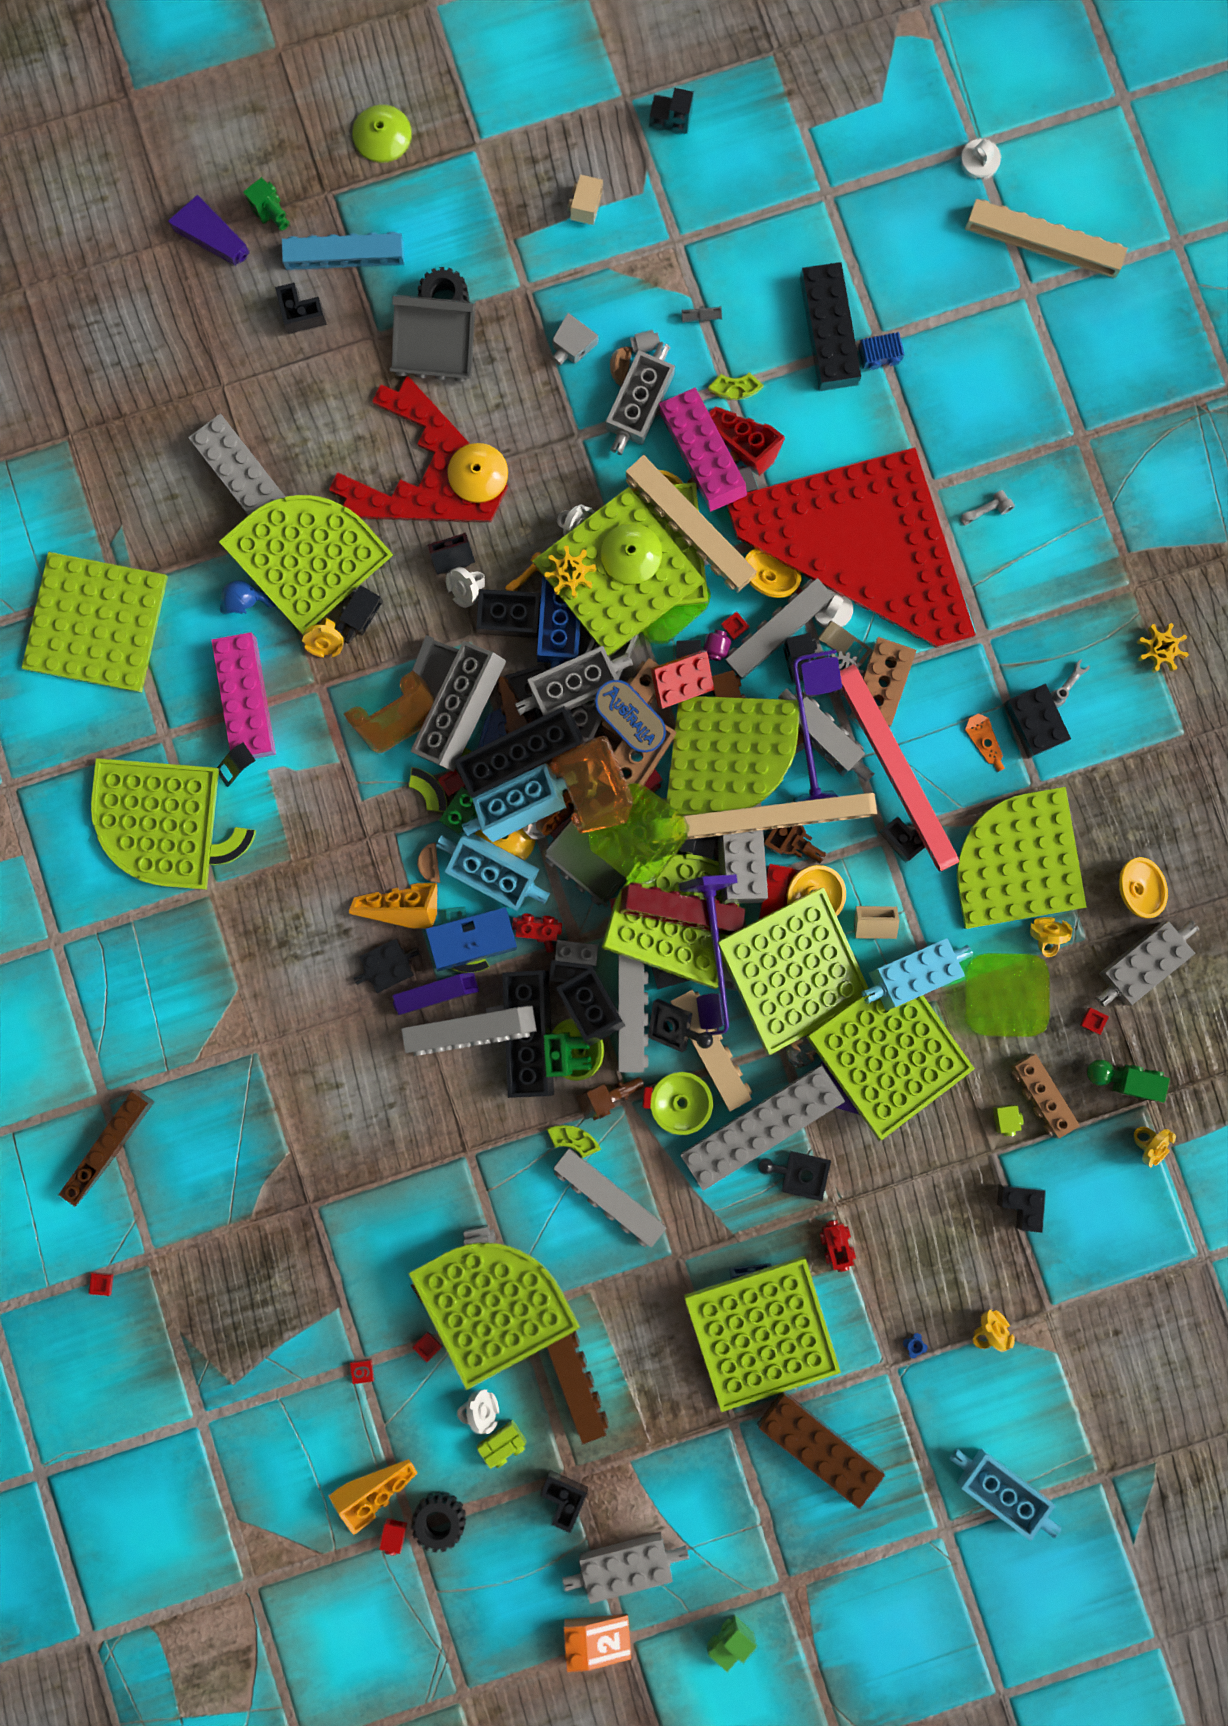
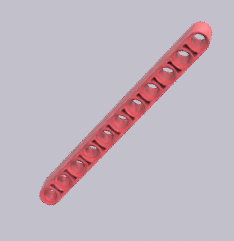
(897, 769)

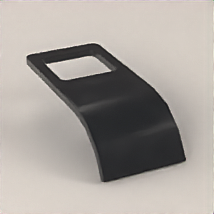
(236, 762)

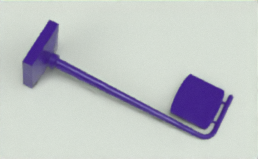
(819, 677)
(710, 1005)

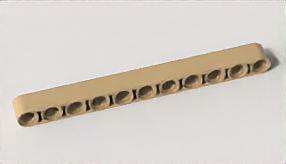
(781, 815)

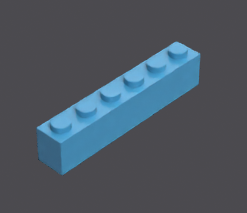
(343, 251)

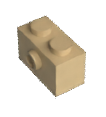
(586, 199)
(876, 922)

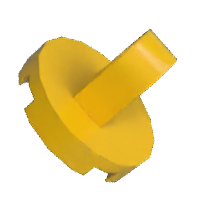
(323, 639)
(1050, 932)
(1156, 1146)
(995, 1329)

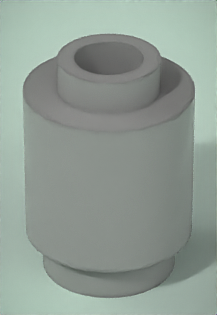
(645, 341)

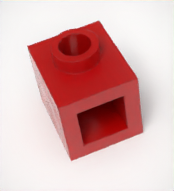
(393, 1536)

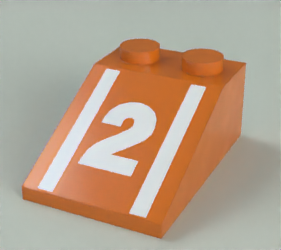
(596, 1641)

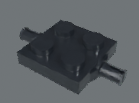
(386, 965)

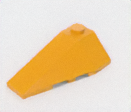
(406, 907)
(364, 1496)

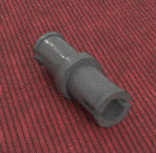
(701, 314)

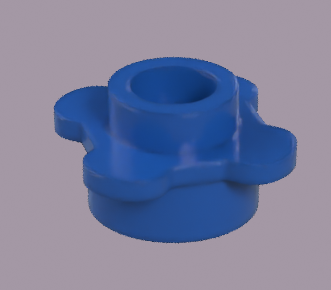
(921, 1347)

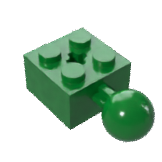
(1130, 1080)

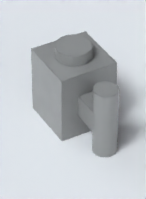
(479, 1235)

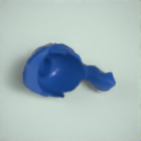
(240, 596)

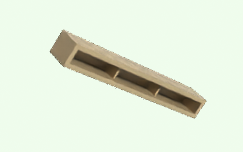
(1046, 238)
(690, 524)

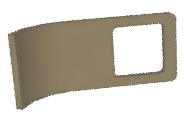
(841, 640)

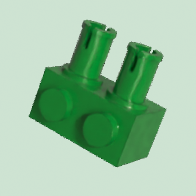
(265, 203)
(459, 811)
(558, 1054)

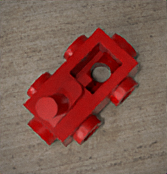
(538, 928)
(836, 1240)

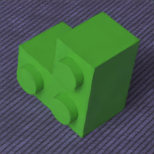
(732, 1644)

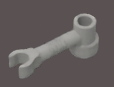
(1000, 502)
(1060, 695)

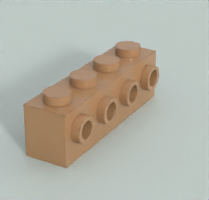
(1044, 1095)

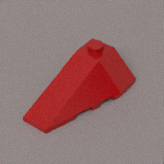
(753, 442)
(777, 885)

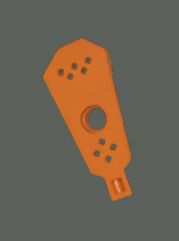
(980, 735)

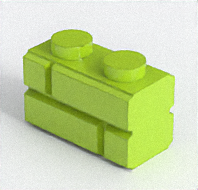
(502, 1444)

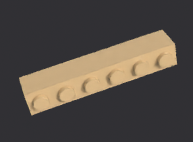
(716, 1058)

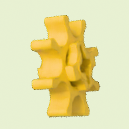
(578, 568)
(1166, 655)

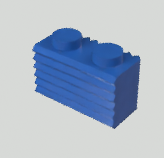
(881, 351)

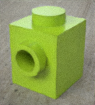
(1008, 1119)

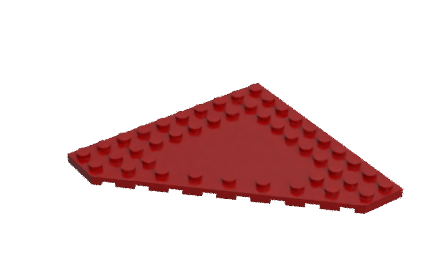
(866, 537)

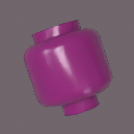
(717, 645)

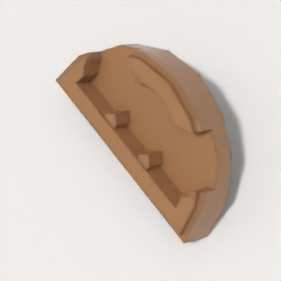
(620, 364)
(428, 863)

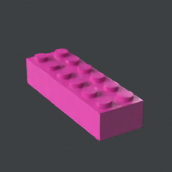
(703, 449)
(243, 694)

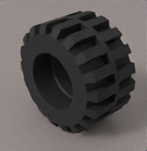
(441, 280)
(435, 1539)

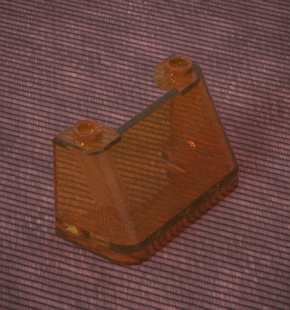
(397, 719)
(594, 785)

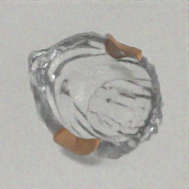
(800, 1052)

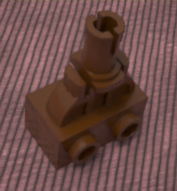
(789, 840)
(599, 1101)

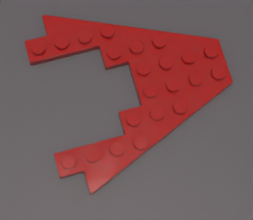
(434, 497)

